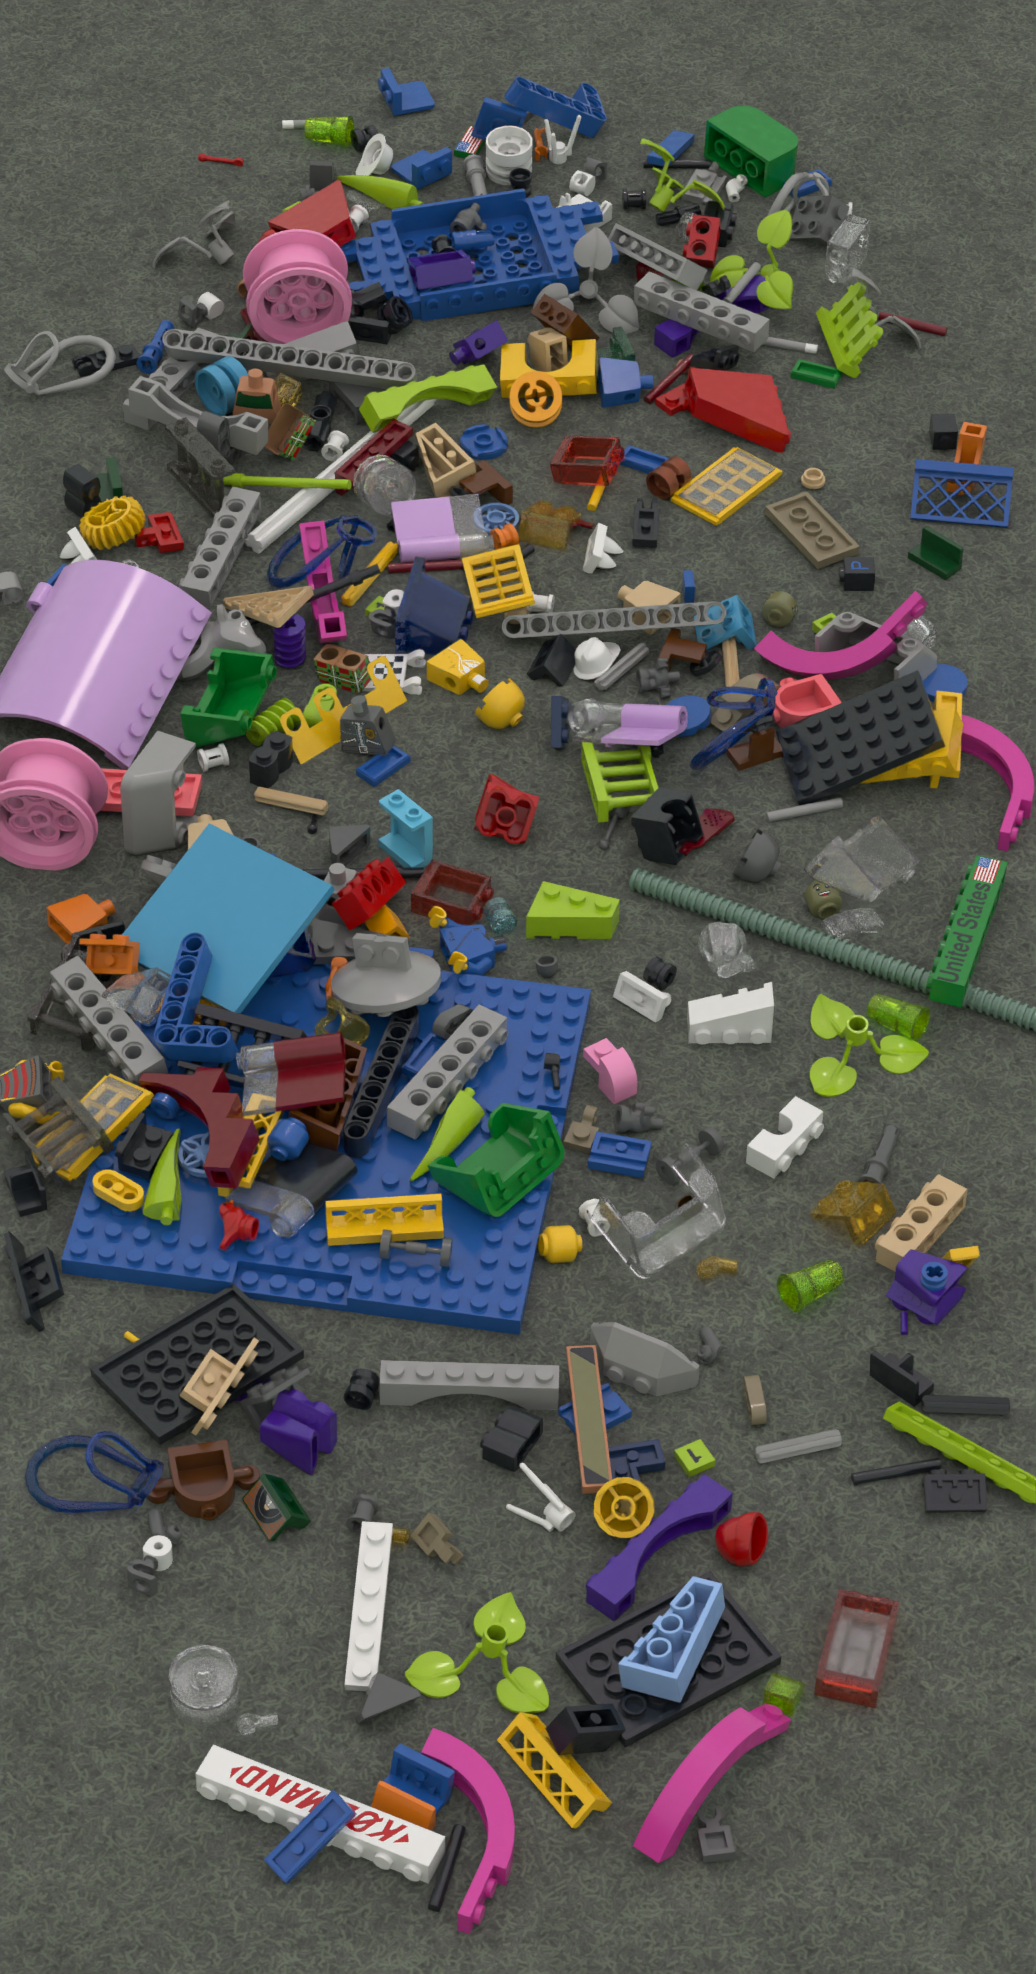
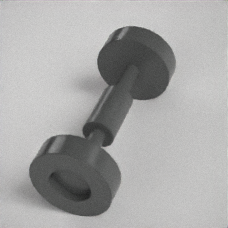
(709, 1140)
(415, 1248)

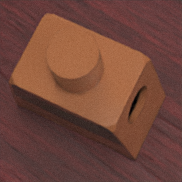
(257, 396)

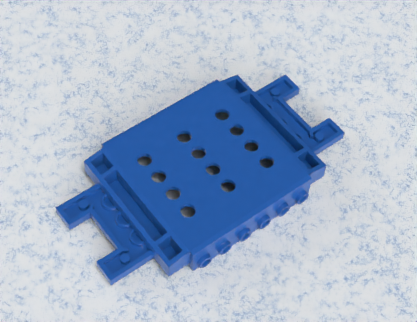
(543, 235)

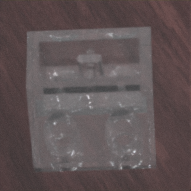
(139, 993)

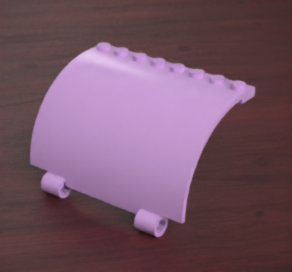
(101, 654)

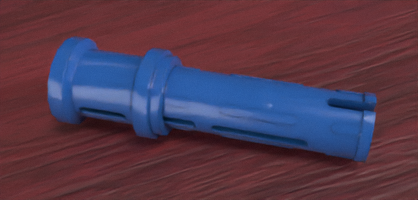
(155, 346)

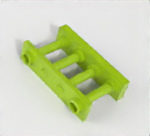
(601, 788)

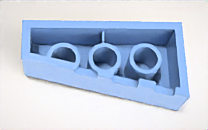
(674, 1646)

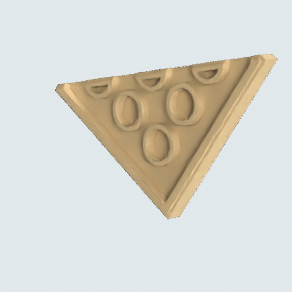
(272, 606)

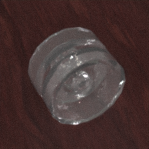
(383, 481)
(204, 1685)

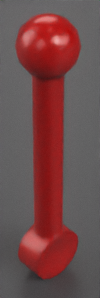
(238, 161)

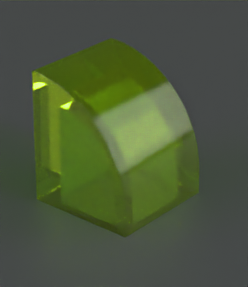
(783, 1693)

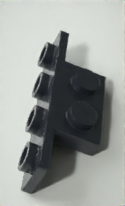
(35, 1278)

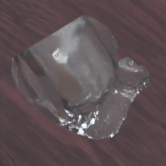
(724, 949)

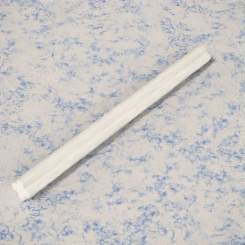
(308, 498)

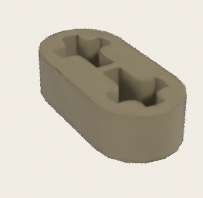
(754, 1400)

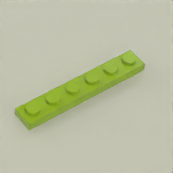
(960, 1448)

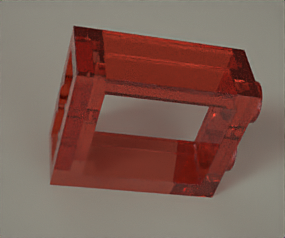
(588, 447)
(456, 878)

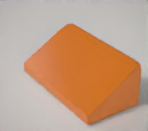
(404, 1806)

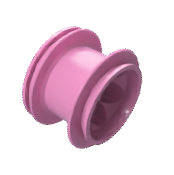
(296, 285)
(48, 803)

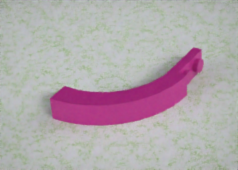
(327, 619)
(846, 661)
(1011, 764)
(700, 1773)
(489, 1796)

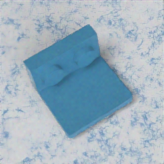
(736, 624)

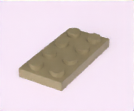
(812, 530)

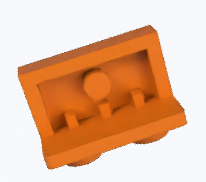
(111, 956)

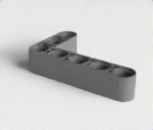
(216, 431)

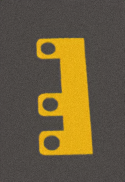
(314, 740)

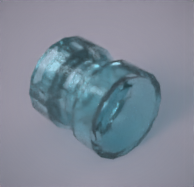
(500, 915)

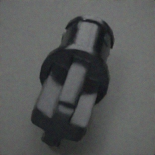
(674, 215)

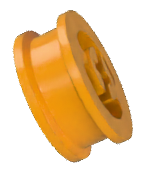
(536, 414)

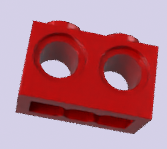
(706, 242)

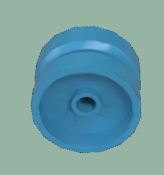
(219, 384)

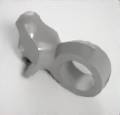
(227, 632)

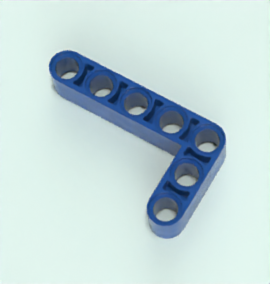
(559, 107)
(175, 1030)

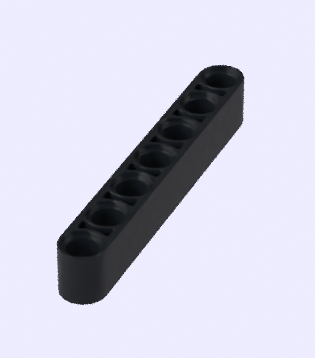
(380, 1082)

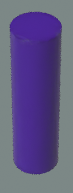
(904, 1323)

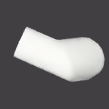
(735, 186)

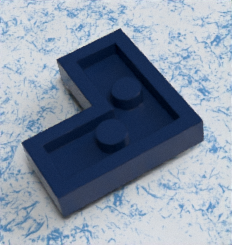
(559, 716)
(636, 1458)

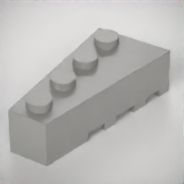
(335, 338)

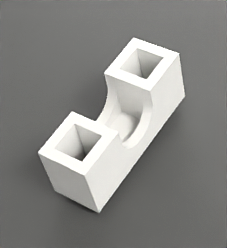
(774, 1152)

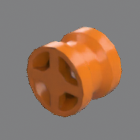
(505, 537)

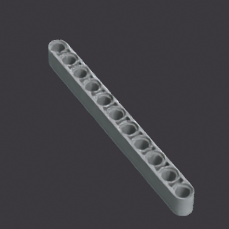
(280, 353)

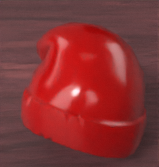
(742, 1539)

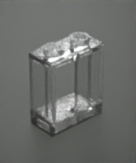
(845, 250)

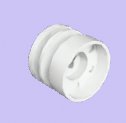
(507, 150)

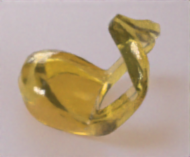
(351, 1025)

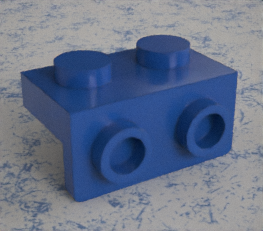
(420, 1777)

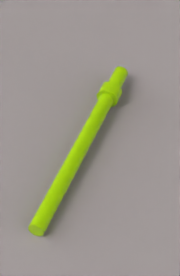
(240, 480)

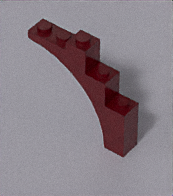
(208, 1098)

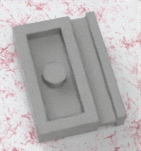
(707, 178)

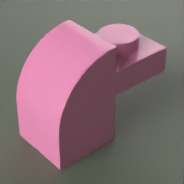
(615, 1070)

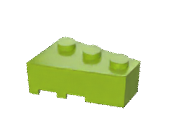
(571, 912)

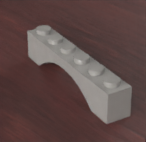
(157, 403)
(521, 1384)

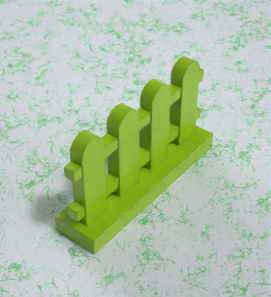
(850, 329)

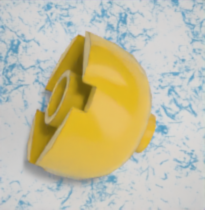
(502, 706)
(624, 1507)

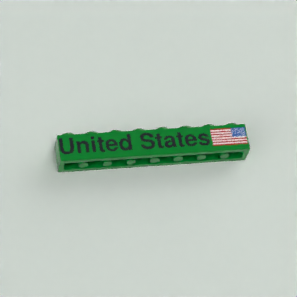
(966, 931)

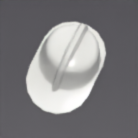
(376, 157)
(594, 658)

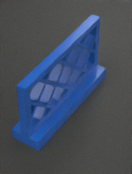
(962, 473)

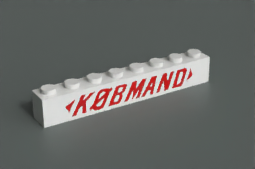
(288, 1800)

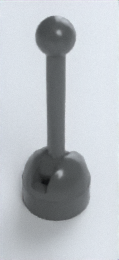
(620, 812)

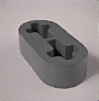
(450, 1020)

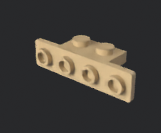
(211, 1380)

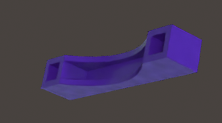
(677, 338)
(697, 1509)

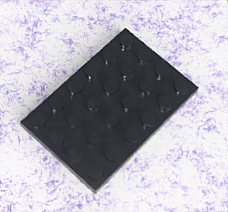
(860, 738)
(156, 1368)
(731, 1658)

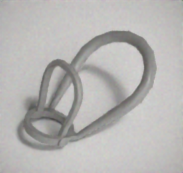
(794, 183)
(50, 356)

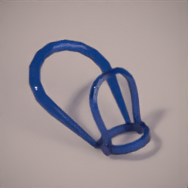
(344, 570)
(733, 734)
(93, 1444)

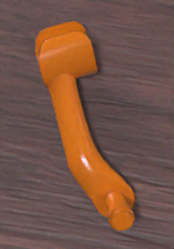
(540, 150)
(336, 964)

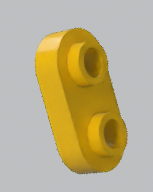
(121, 1191)

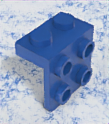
(404, 97)
(424, 167)

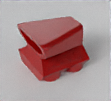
(505, 811)

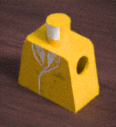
(458, 669)

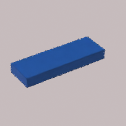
(675, 144)
(310, 1836)

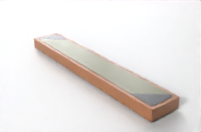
(588, 1417)

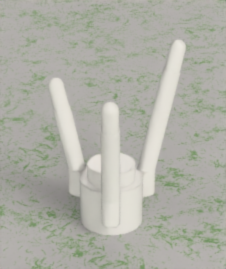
(557, 150)
(556, 1512)

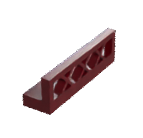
(383, 443)

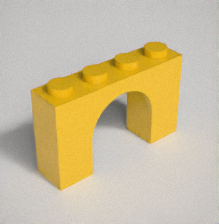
(575, 378)
(937, 762)

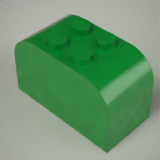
(752, 145)

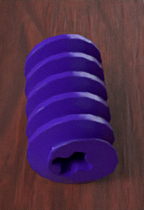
(290, 643)

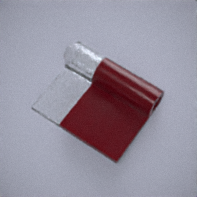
(293, 1073)

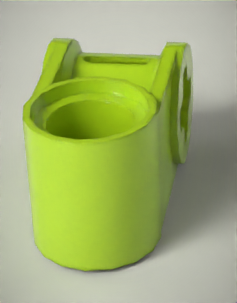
(327, 703)

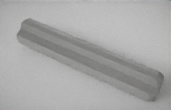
(621, 667)
(798, 1446)

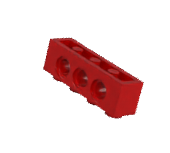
(368, 892)

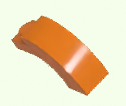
(969, 450)

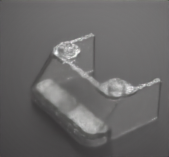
(656, 1246)

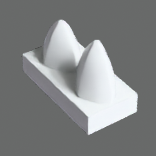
(76, 548)
(598, 549)
(641, 996)

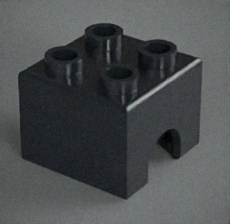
(664, 823)

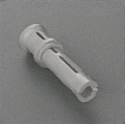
(475, 174)

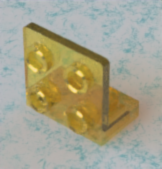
(547, 524)
(860, 1205)

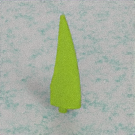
(387, 191)
(453, 1128)
(164, 1193)

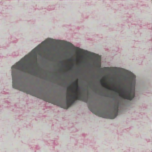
(713, 1839)

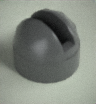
(546, 965)

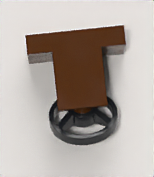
(485, 480)
(689, 651)
(760, 748)

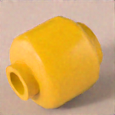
(559, 1244)

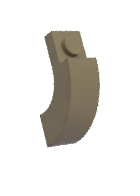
(724, 717)

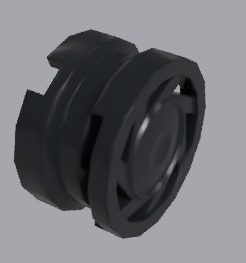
(396, 312)

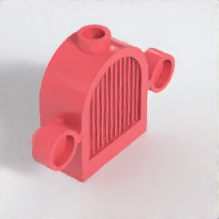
(802, 699)

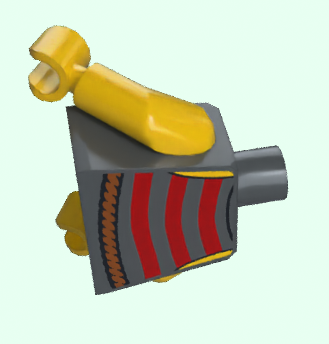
(28, 1087)

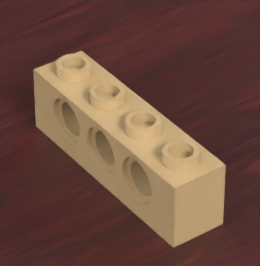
(922, 1221)

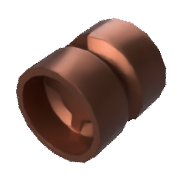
(668, 477)

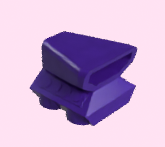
(909, 1293)
(299, 1429)

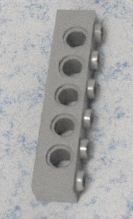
(657, 257)
(701, 311)
(176, 376)
(221, 545)
(110, 1026)
(447, 1072)

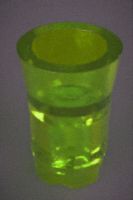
(329, 129)
(900, 1016)
(808, 1284)

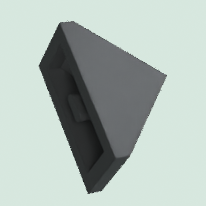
(321, 174)
(348, 842)
(383, 1696)

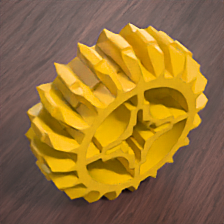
(112, 522)

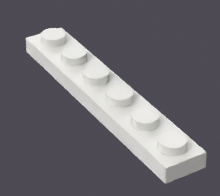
(368, 1605)

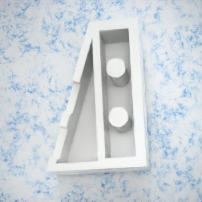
(733, 1018)

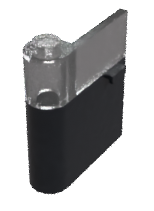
(295, 1188)

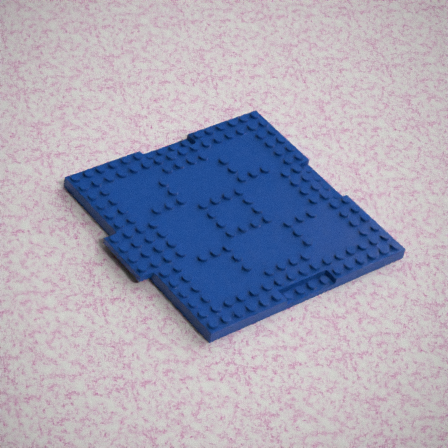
(490, 1254)

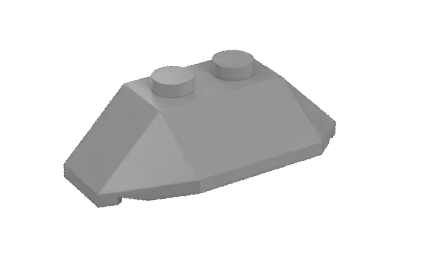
(641, 1360)

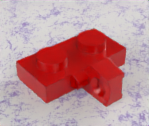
(673, 401)
(161, 532)

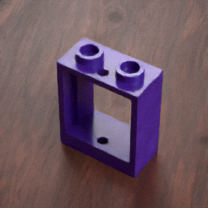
(441, 269)

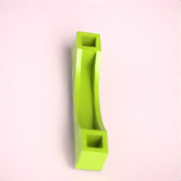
(464, 386)

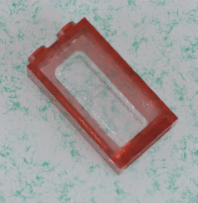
(857, 1648)

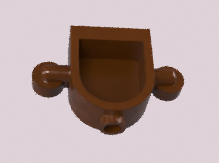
(203, 1479)

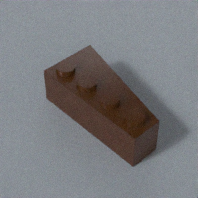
(327, 1121)

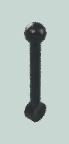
(312, 828)

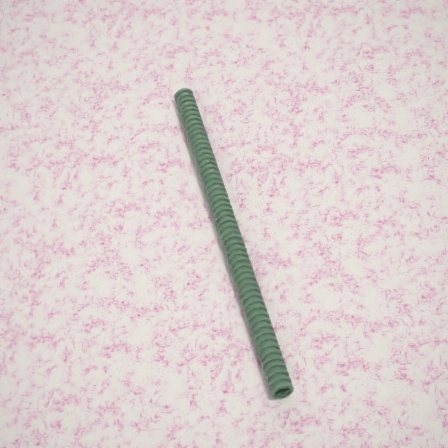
(822, 944)

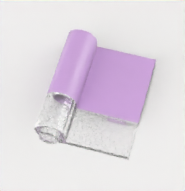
(440, 528)
(637, 724)

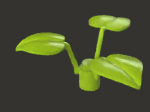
(663, 194)
(778, 287)
(835, 1019)
(498, 1625)

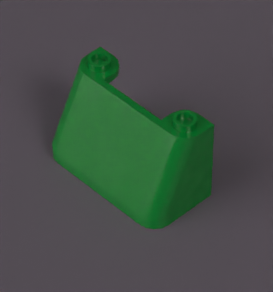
(230, 698)
(508, 1164)

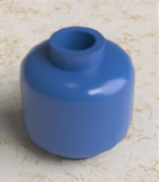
(287, 1139)

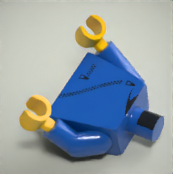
(466, 946)

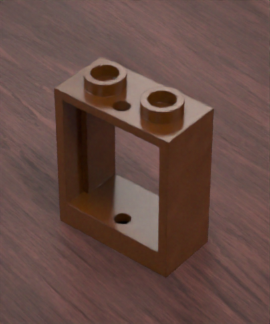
(563, 320)

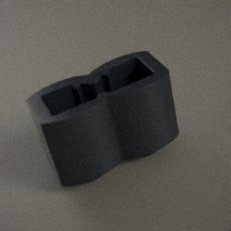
(81, 490)
(271, 759)
(511, 1438)

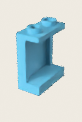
(410, 833)

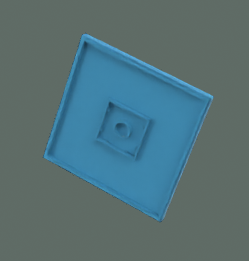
(240, 902)

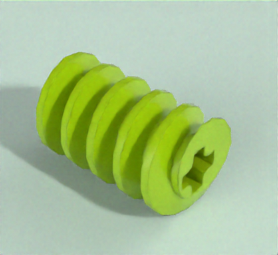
(269, 721)

